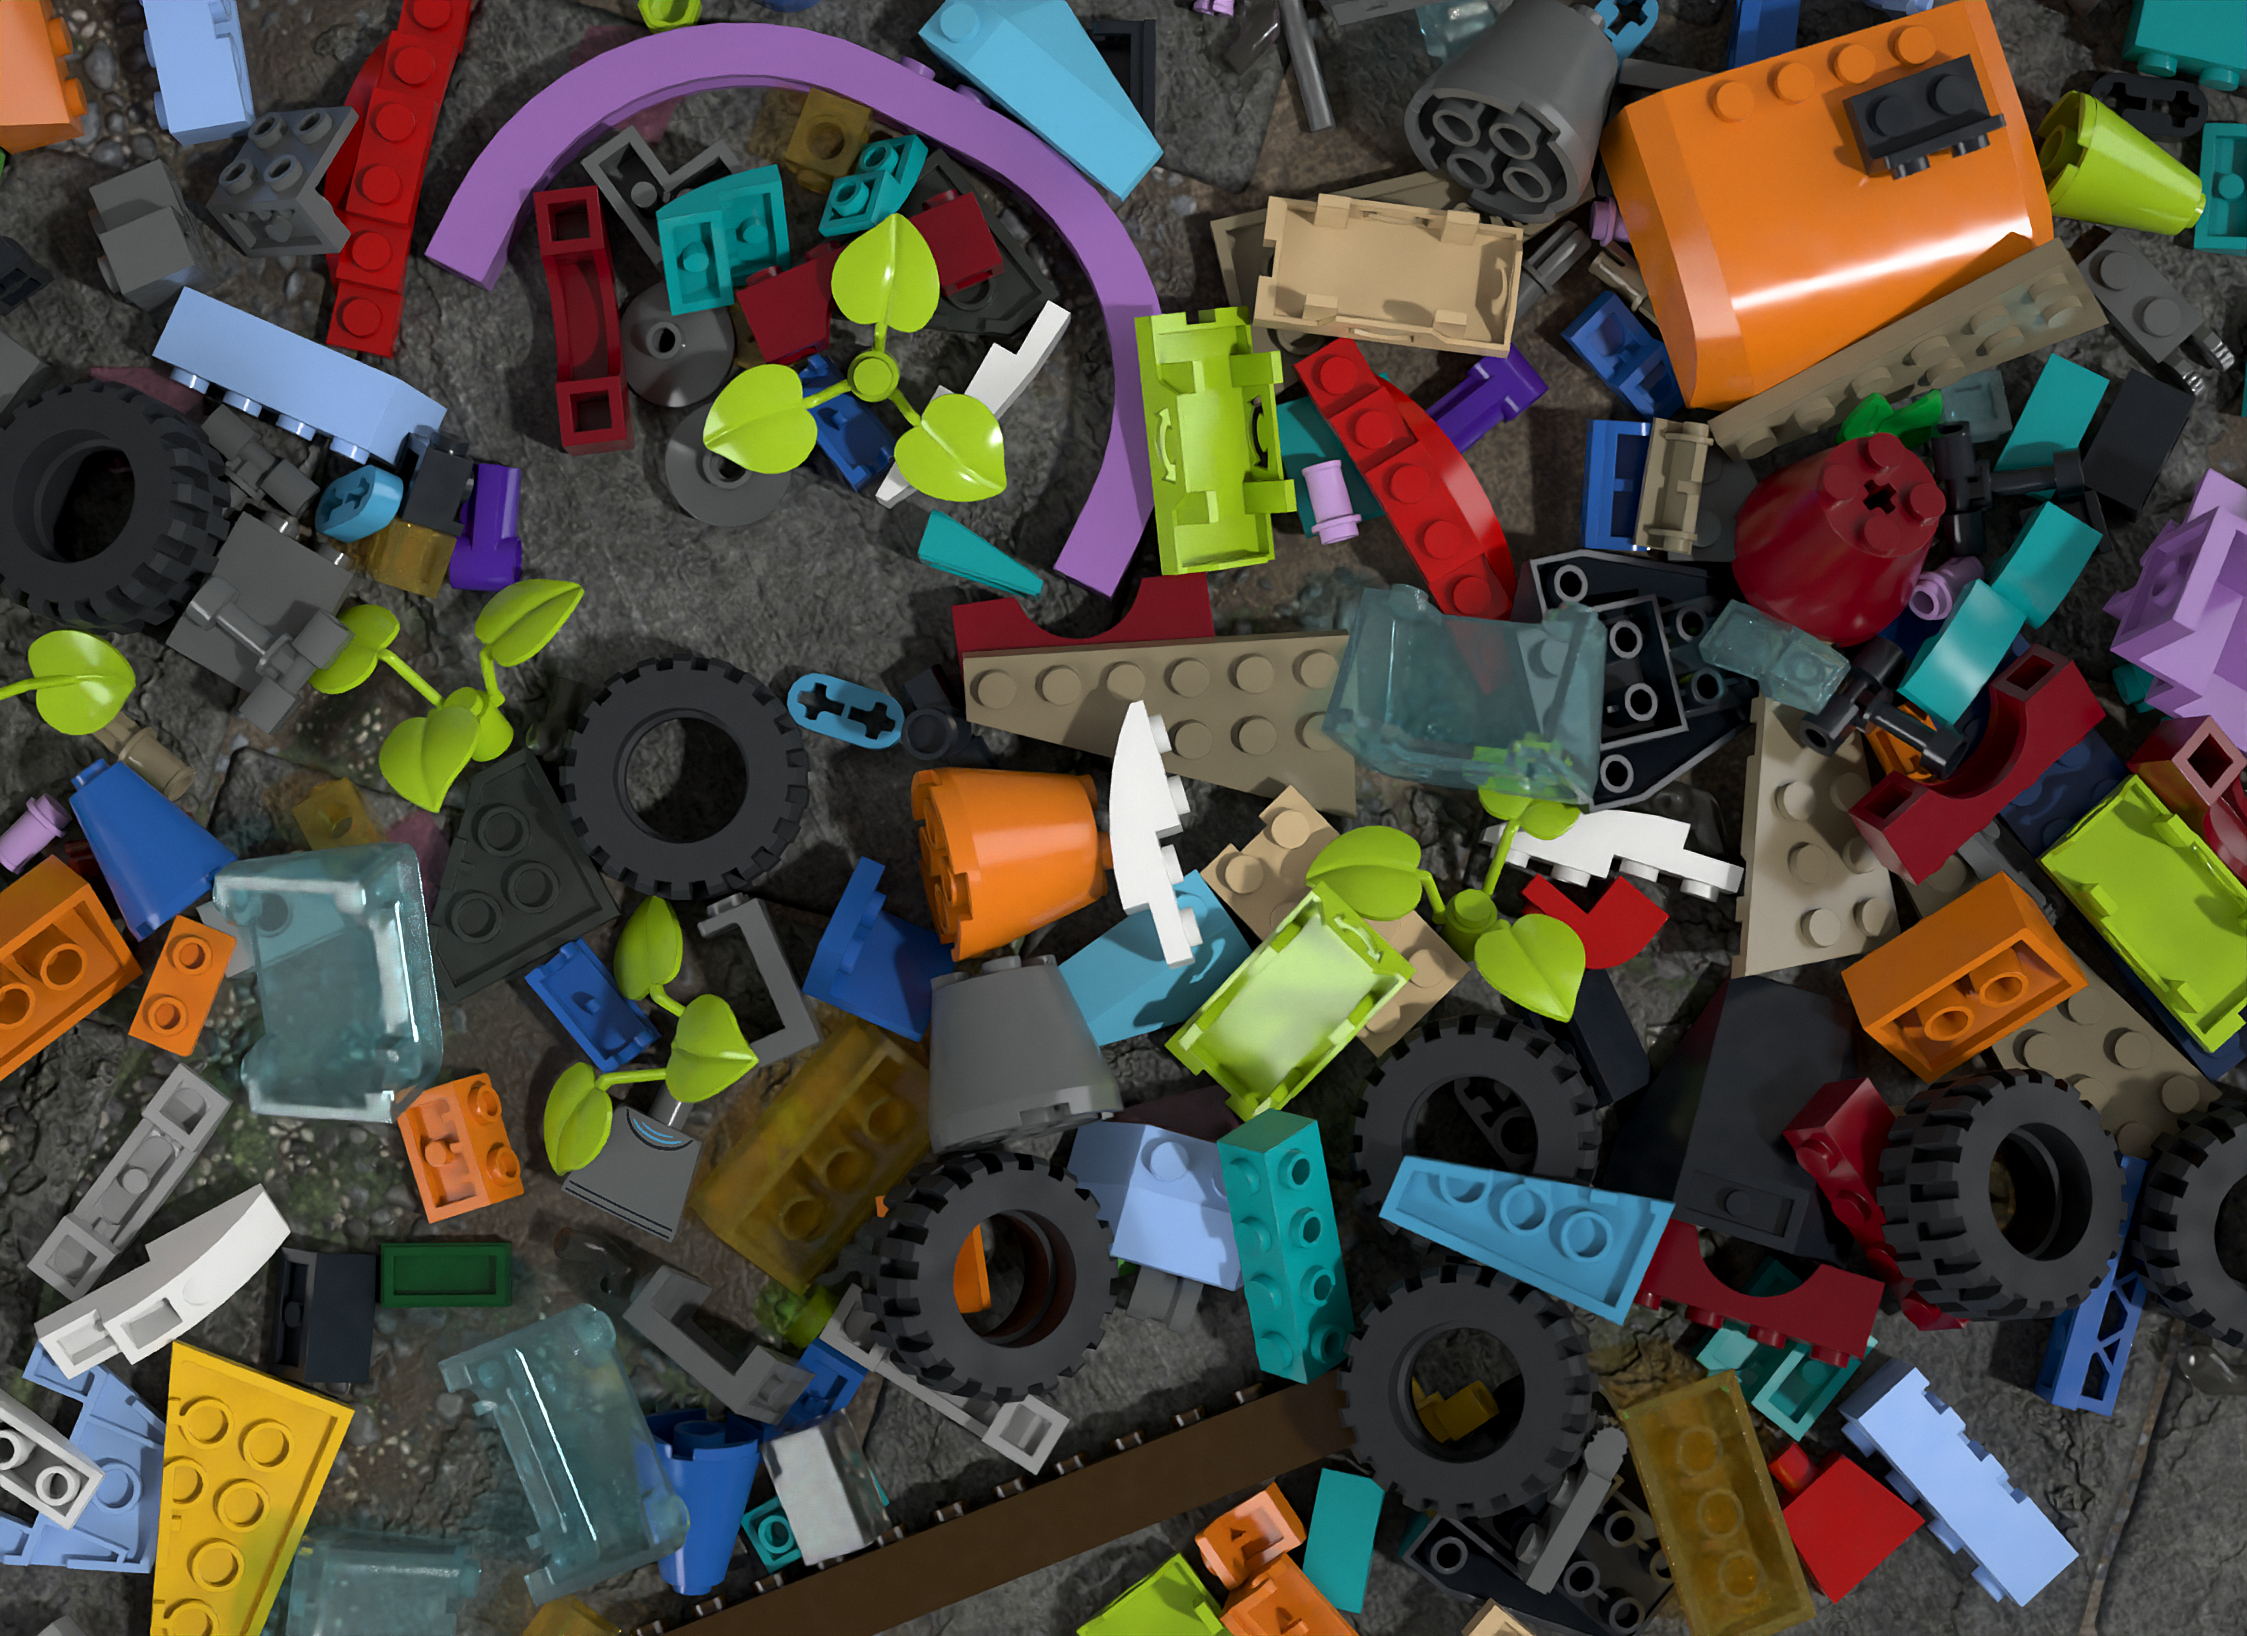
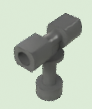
(254, 468)
(283, 661)

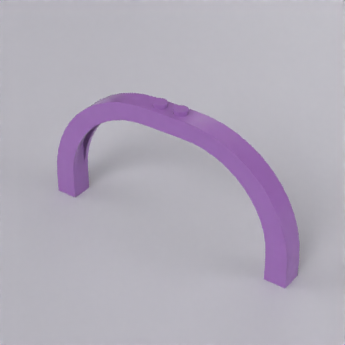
(691, 60)

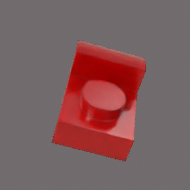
(1611, 928)

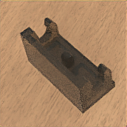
(825, 1487)

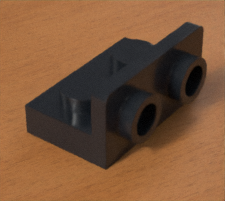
(1920, 116)

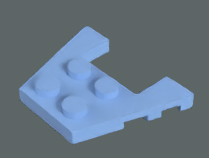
(127, 1443)

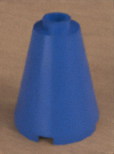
(145, 845)
(713, 1475)

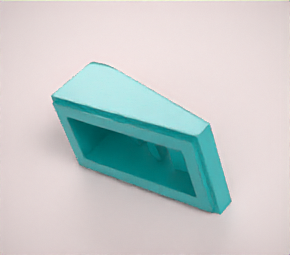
(962, 553)

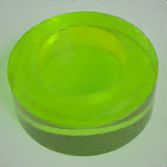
(810, 1317)

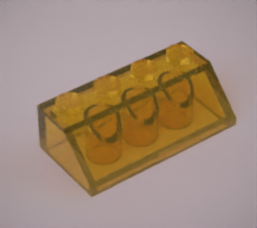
(821, 1154)
(1715, 1507)

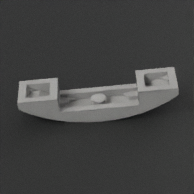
(132, 1185)
(1017, 1429)

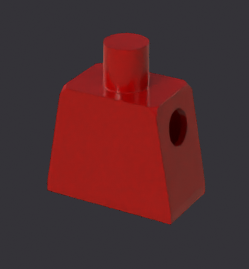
(1838, 1517)

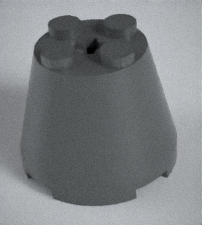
(1519, 110)
(1012, 1057)

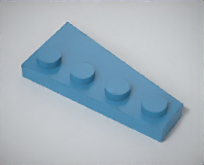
(1545, 1232)

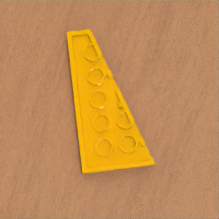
(235, 1490)

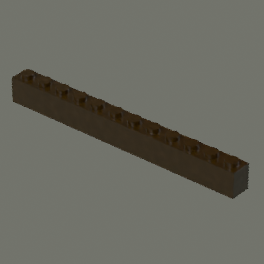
(1038, 1521)

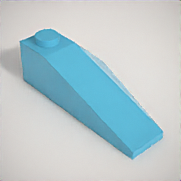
(1049, 80)
(1124, 975)

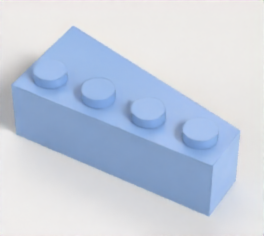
(199, 69)
(293, 378)
(1955, 1482)

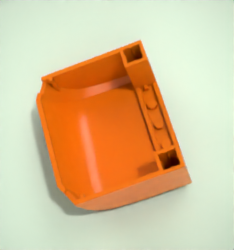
(1771, 234)

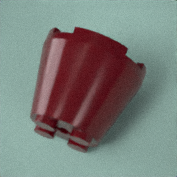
(1838, 538)

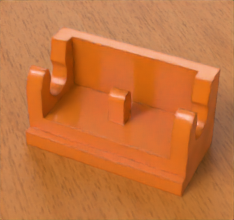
(1281, 1603)

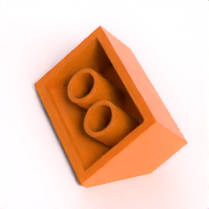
(36, 91)
(55, 959)
(1962, 978)

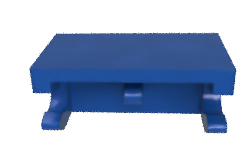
(847, 427)
(1612, 483)
(592, 1007)

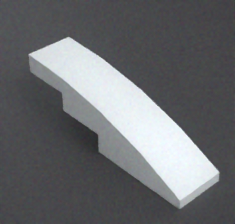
(996, 383)

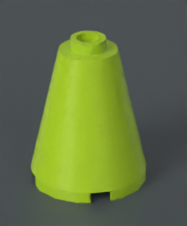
(2112, 173)

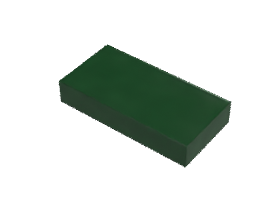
(446, 1274)

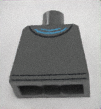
(644, 1167)

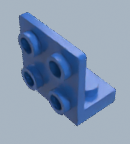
(877, 960)

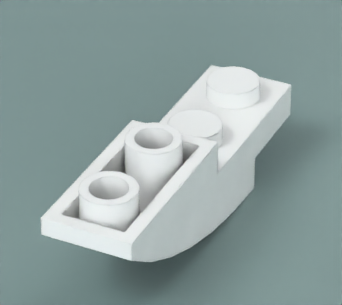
(1142, 811)
(1639, 840)
(182, 1283)
(44, 1465)

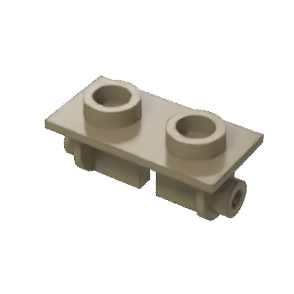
(1672, 485)

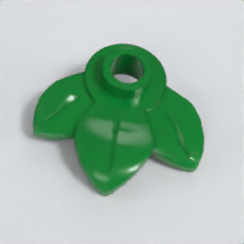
(1909, 424)

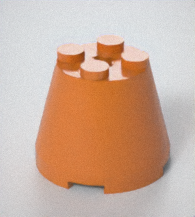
(1006, 852)

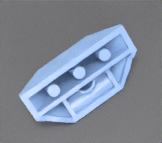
(1160, 1199)

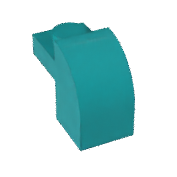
(2043, 562)

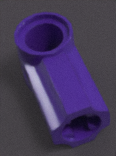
(1492, 393)
(489, 549)

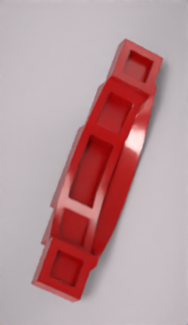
(382, 167)
(1417, 482)

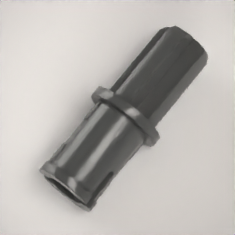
(1549, 264)

